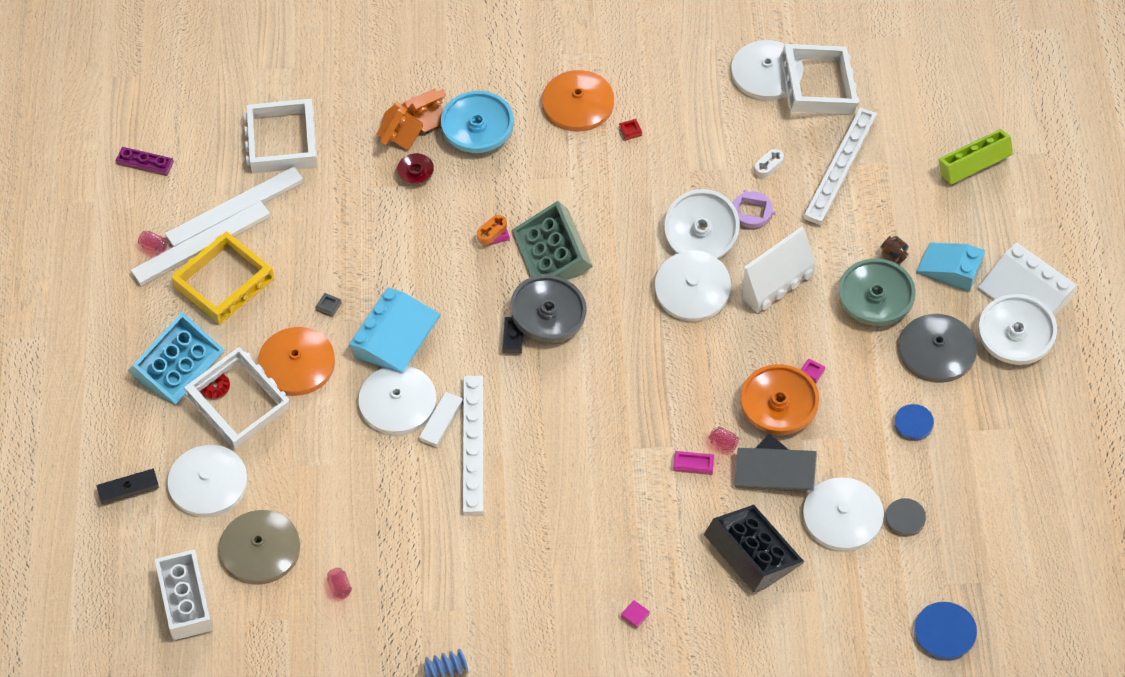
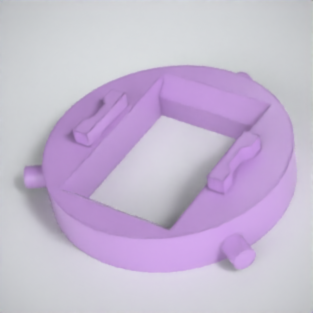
(756, 199)

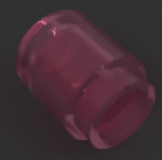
(152, 242)
(724, 439)
(339, 583)

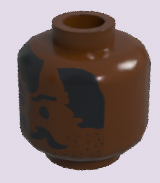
(894, 249)

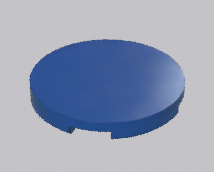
(945, 630)

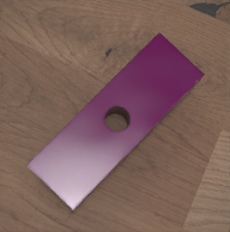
(144, 161)

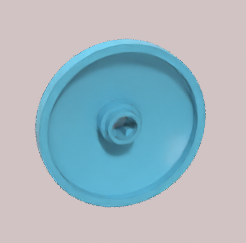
(477, 121)

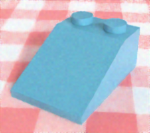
(952, 264)

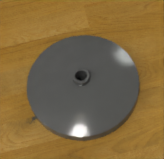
(548, 308)
(937, 348)

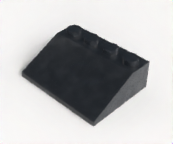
(752, 547)

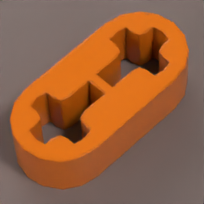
(493, 230)

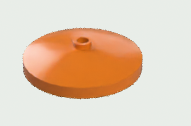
(578, 100)
(297, 360)
(779, 399)

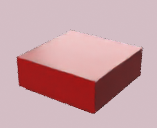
(630, 129)

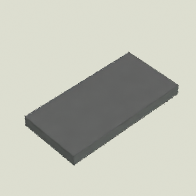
(775, 469)

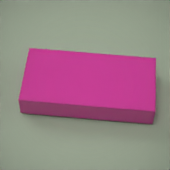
(693, 462)

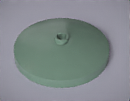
(877, 292)

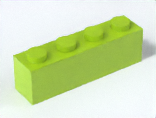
(975, 156)

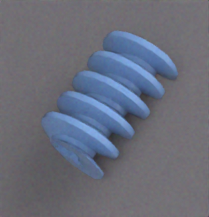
(446, 665)

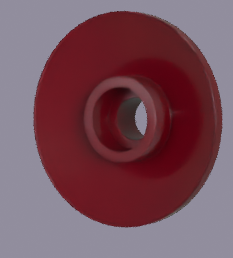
(415, 168)

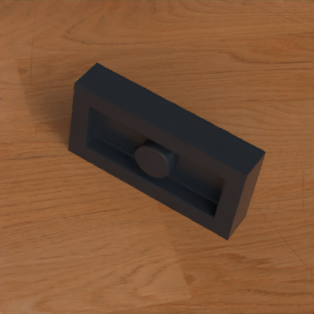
(512, 337)

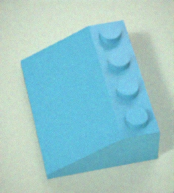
(393, 331)
(176, 359)

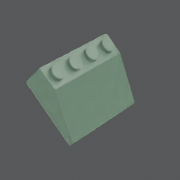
(552, 244)

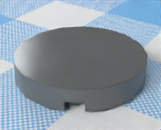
(905, 517)

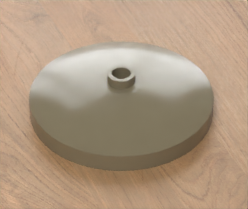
(259, 547)

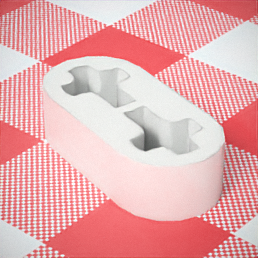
(772, 165)

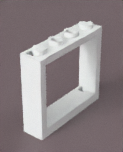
(818, 104)
(280, 162)
(257, 372)

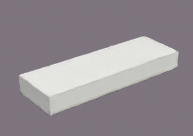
(441, 419)

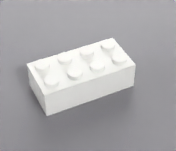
(183, 594)

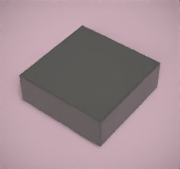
(328, 304)

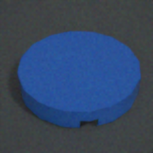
(914, 422)

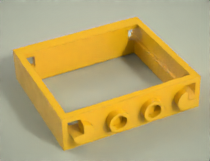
(236, 299)

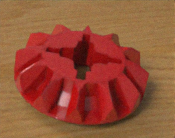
(223, 386)

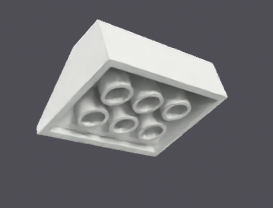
(778, 271)
(1028, 275)

